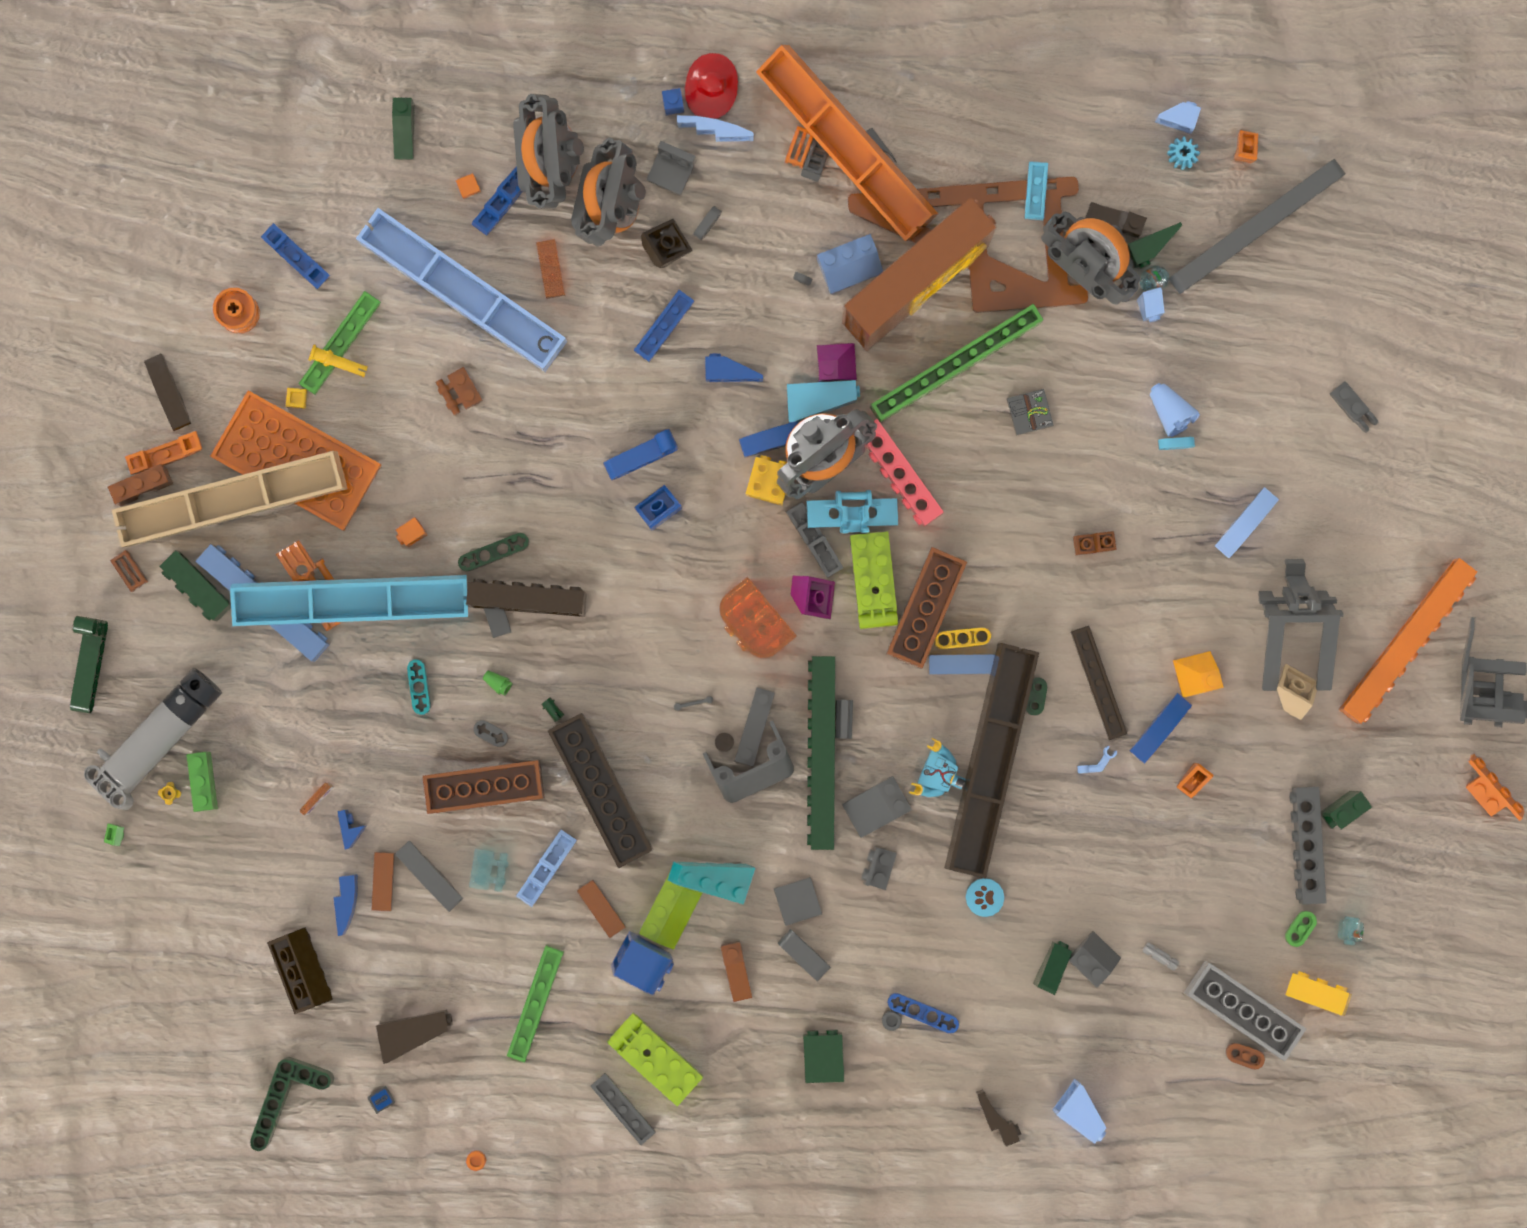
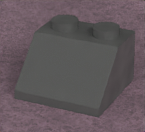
(1094, 959)

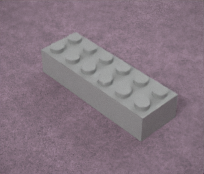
(1245, 1010)

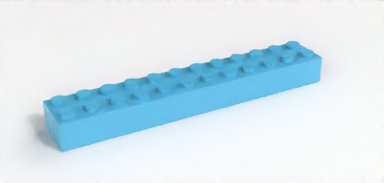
(348, 600)

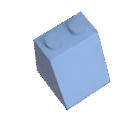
(1080, 1113)

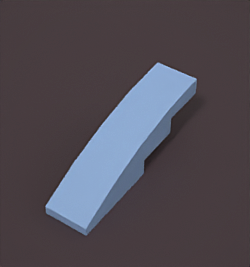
(723, 130)
(1246, 522)
(546, 868)

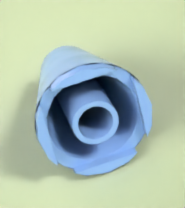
(1172, 409)

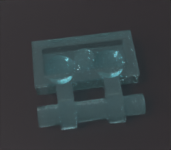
(482, 869)

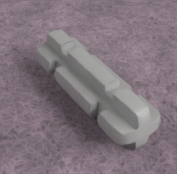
(1160, 956)

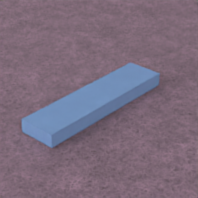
(961, 664)

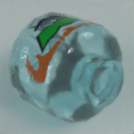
(1154, 278)
(1350, 930)

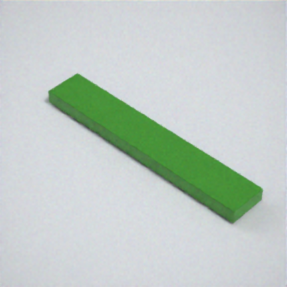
(341, 340)
(535, 1003)

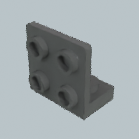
(671, 168)
(879, 868)

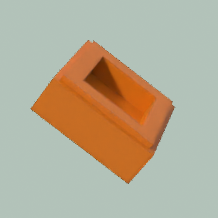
(468, 186)

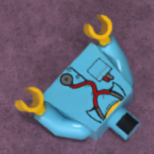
(938, 773)

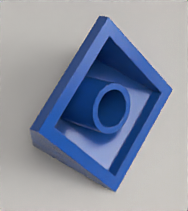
(658, 507)

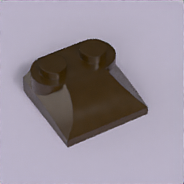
(665, 243)

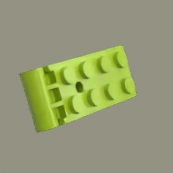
(874, 570)
(664, 1065)

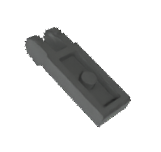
(1353, 406)

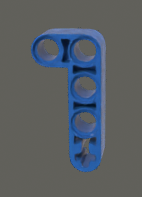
(641, 455)

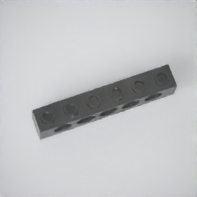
(1317, 893)

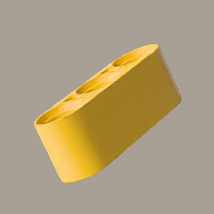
(970, 633)

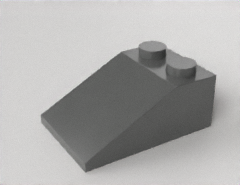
(876, 806)

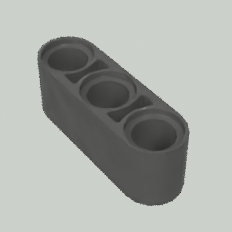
(804, 955)

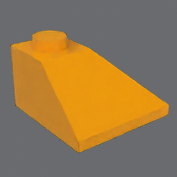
(1197, 674)

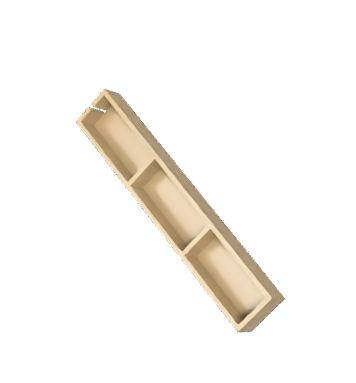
(229, 499)

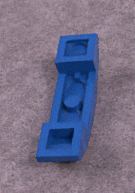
(295, 256)

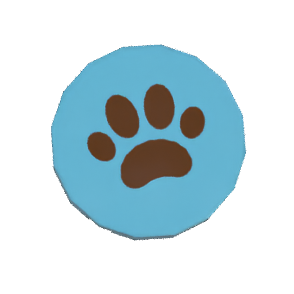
(984, 897)

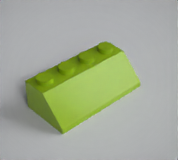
(670, 914)

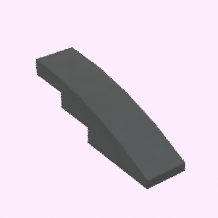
(814, 540)
(429, 876)

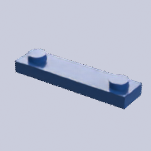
(664, 326)

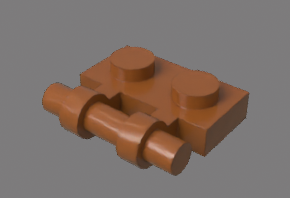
(464, 388)

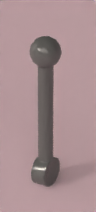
(709, 699)

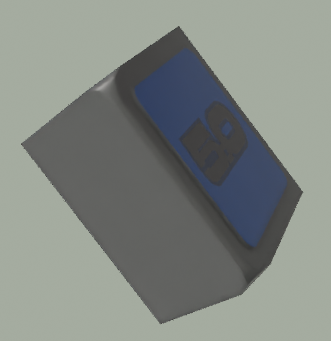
(381, 1099)

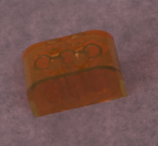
(754, 621)

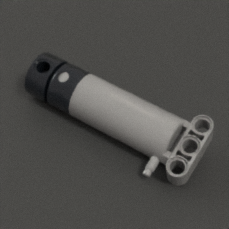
(152, 739)

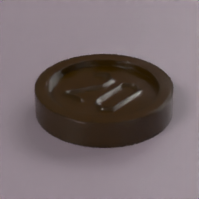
(724, 742)

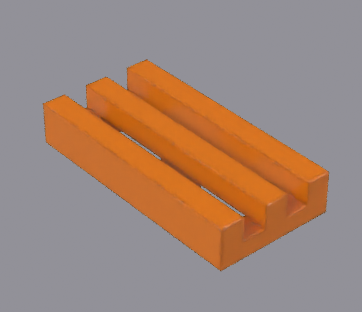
(795, 162)

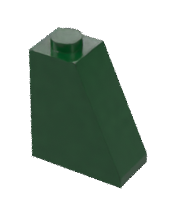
(1053, 967)

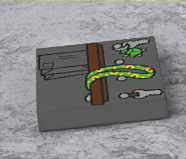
(1030, 412)

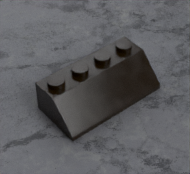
(300, 970)

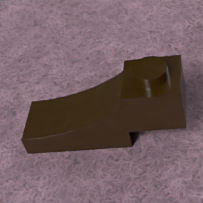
(1128, 222)
(1008, 1131)

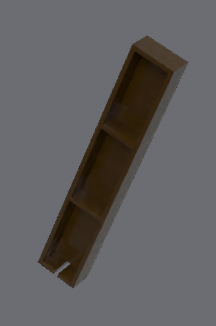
(991, 760)

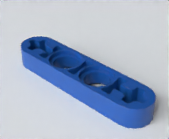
(922, 1015)

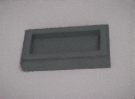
(497, 622)

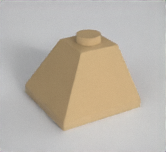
(1296, 691)

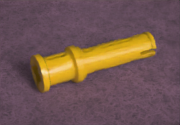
(329, 358)

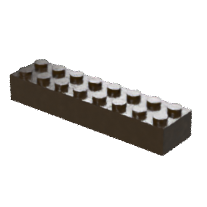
(600, 790)

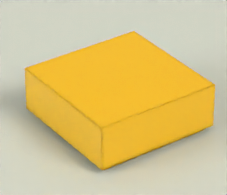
(296, 398)

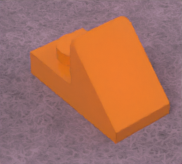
(1246, 147)

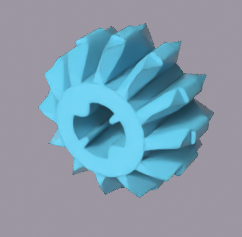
(1190, 149)

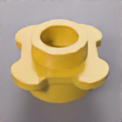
(163, 793)

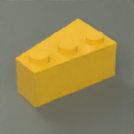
(1319, 993)

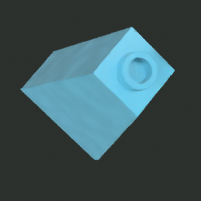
(819, 398)

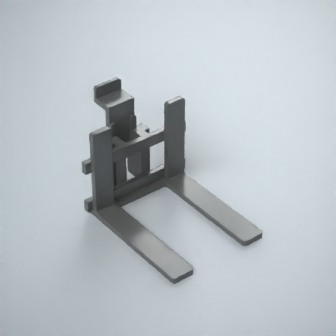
(1319, 610)
(1492, 702)

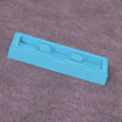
(1036, 190)

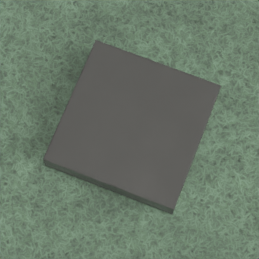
(797, 901)

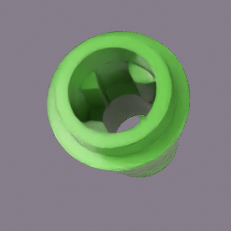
(498, 683)

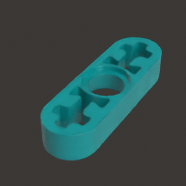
(422, 671)

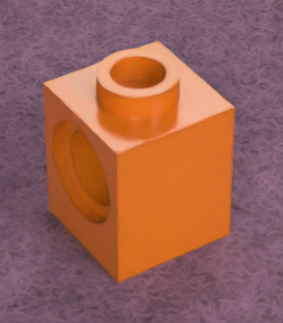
(410, 532)

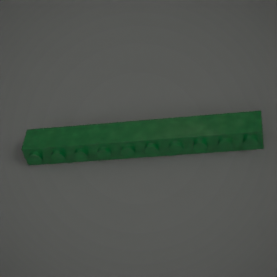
(822, 753)

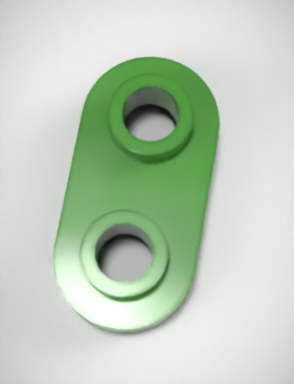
(1302, 930)

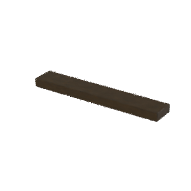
(1098, 682)

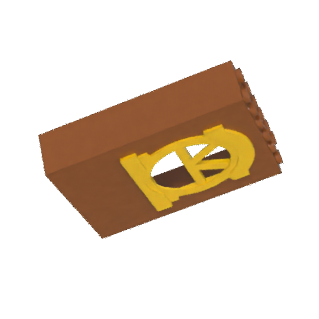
(919, 274)

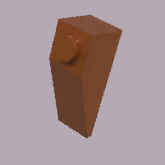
(736, 971)

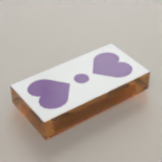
(316, 798)

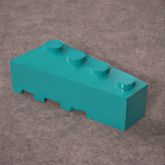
(720, 880)

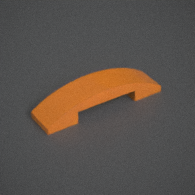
(164, 454)

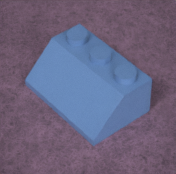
(850, 264)

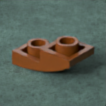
(1094, 543)

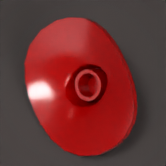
(711, 86)

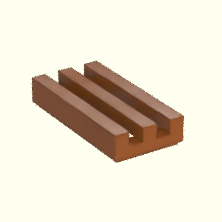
(138, 584)

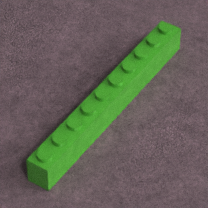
(956, 363)

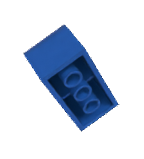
(642, 963)

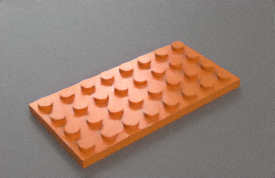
(269, 436)

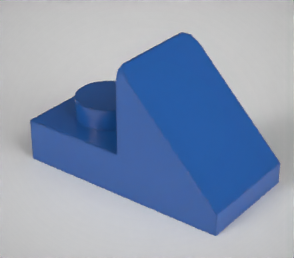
(349, 834)

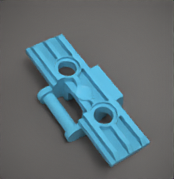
(852, 518)

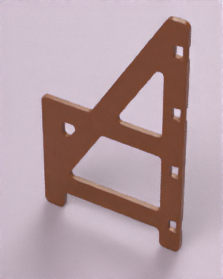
(1020, 288)

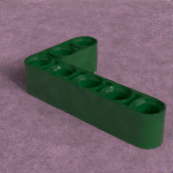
(89, 662)
(281, 1096)

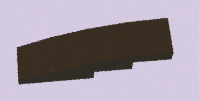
(167, 392)

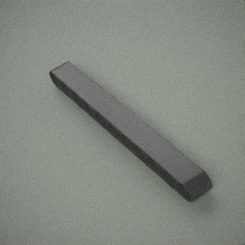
(1257, 226)

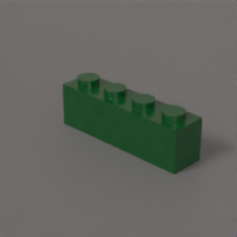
(196, 586)

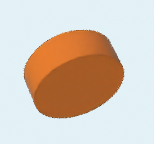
(476, 1160)

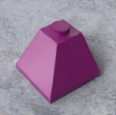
(836, 362)
(813, 595)

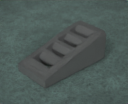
(811, 170)

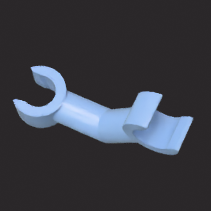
(1100, 766)

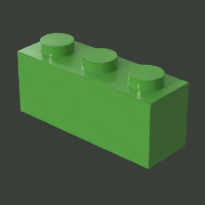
(202, 781)

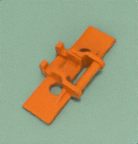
(297, 555)

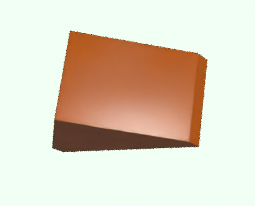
(1194, 780)

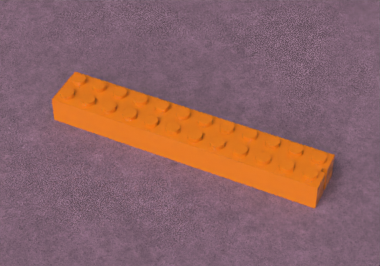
(847, 142)

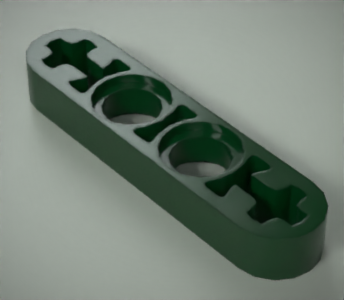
(494, 554)

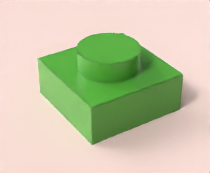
(114, 834)

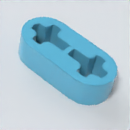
(1176, 443)

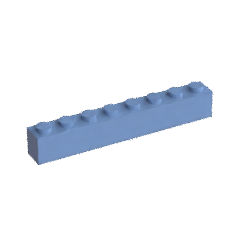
(228, 573)

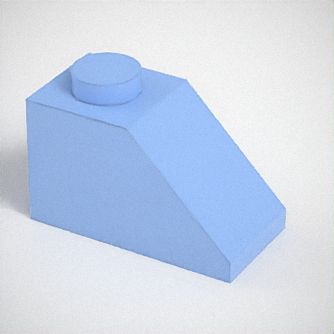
(1180, 117)
(1151, 305)

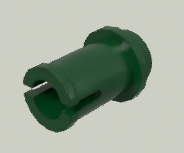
(552, 709)

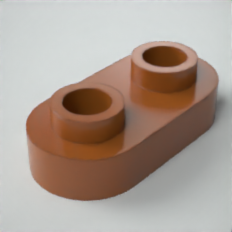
(1244, 1056)

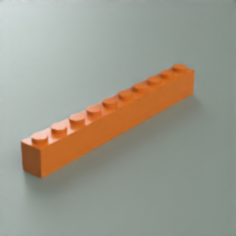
(1408, 641)

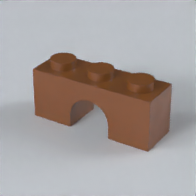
(146, 481)

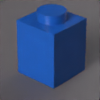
(673, 101)

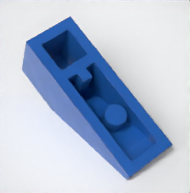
(723, 369)

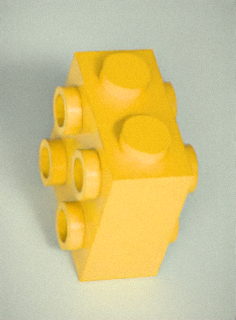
(763, 481)

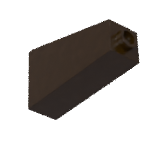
(408, 1033)

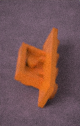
(1490, 792)

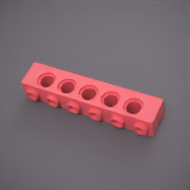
(910, 477)

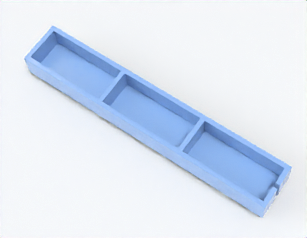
(461, 289)

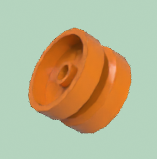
(244, 318)

